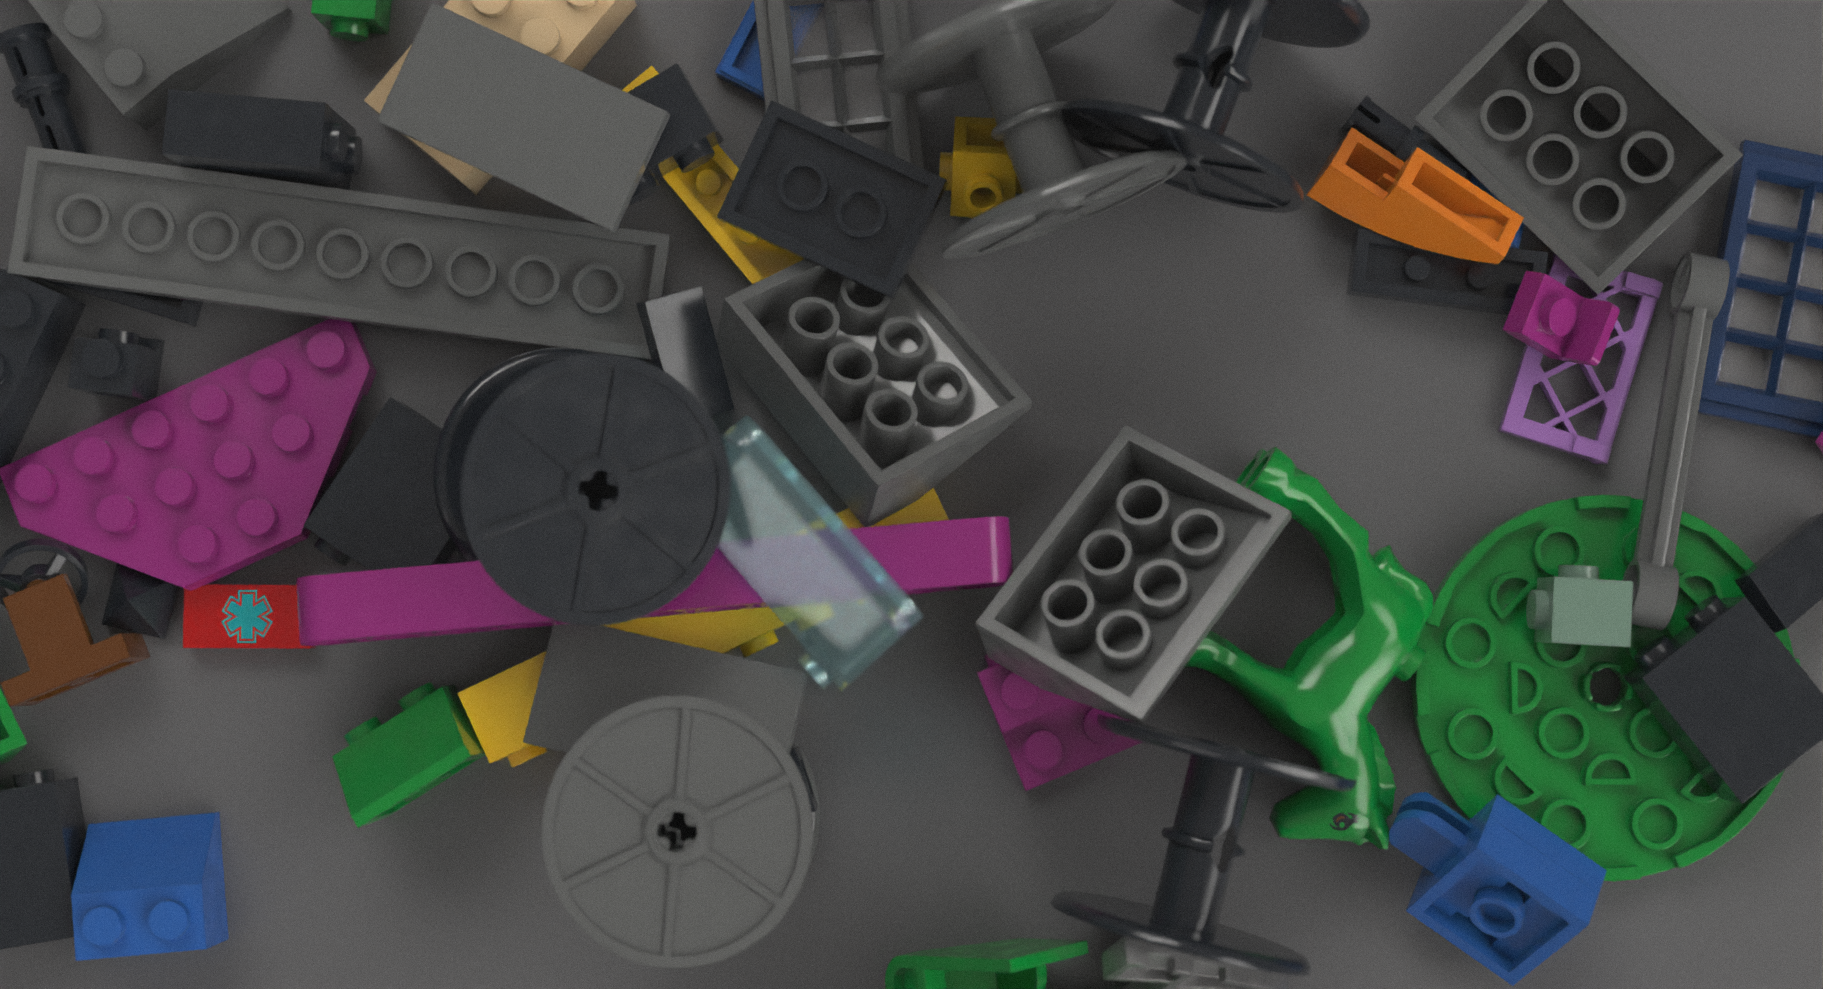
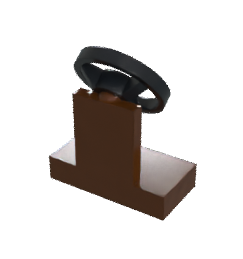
(54, 628)

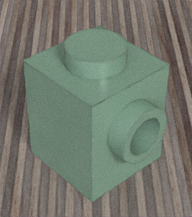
(1581, 608)

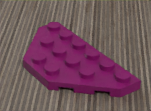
(207, 468)

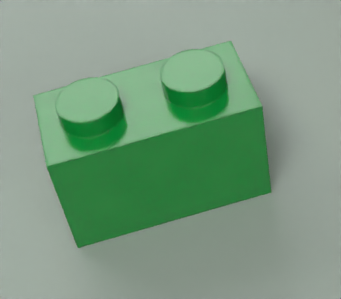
(407, 754)

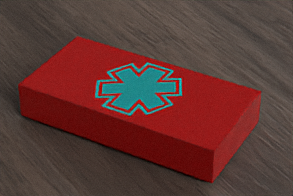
(241, 617)

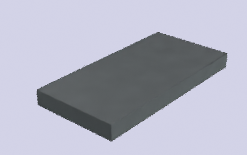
(523, 117)
(605, 668)

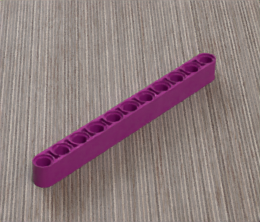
(467, 600)

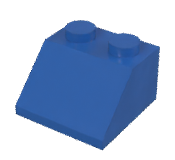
(150, 887)

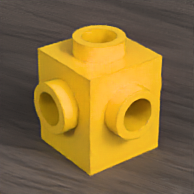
(977, 169)

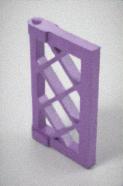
(1612, 401)

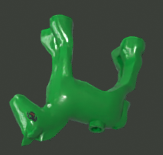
(1338, 669)

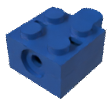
(1495, 882)

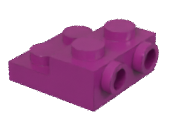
(1045, 730)

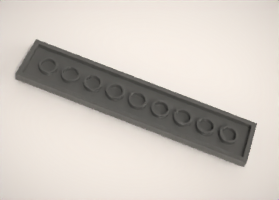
(334, 253)

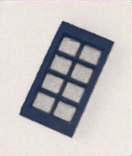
(1769, 331)

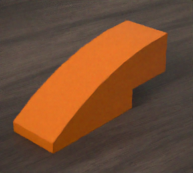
(1414, 201)

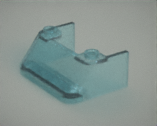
(809, 564)

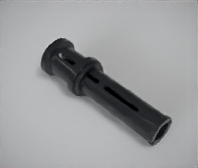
(41, 86)

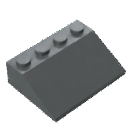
(156, 45)
(1578, 137)
(867, 383)
(1129, 578)

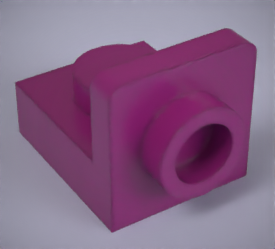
(1560, 320)

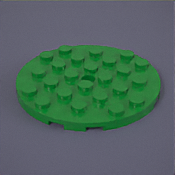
(1521, 712)

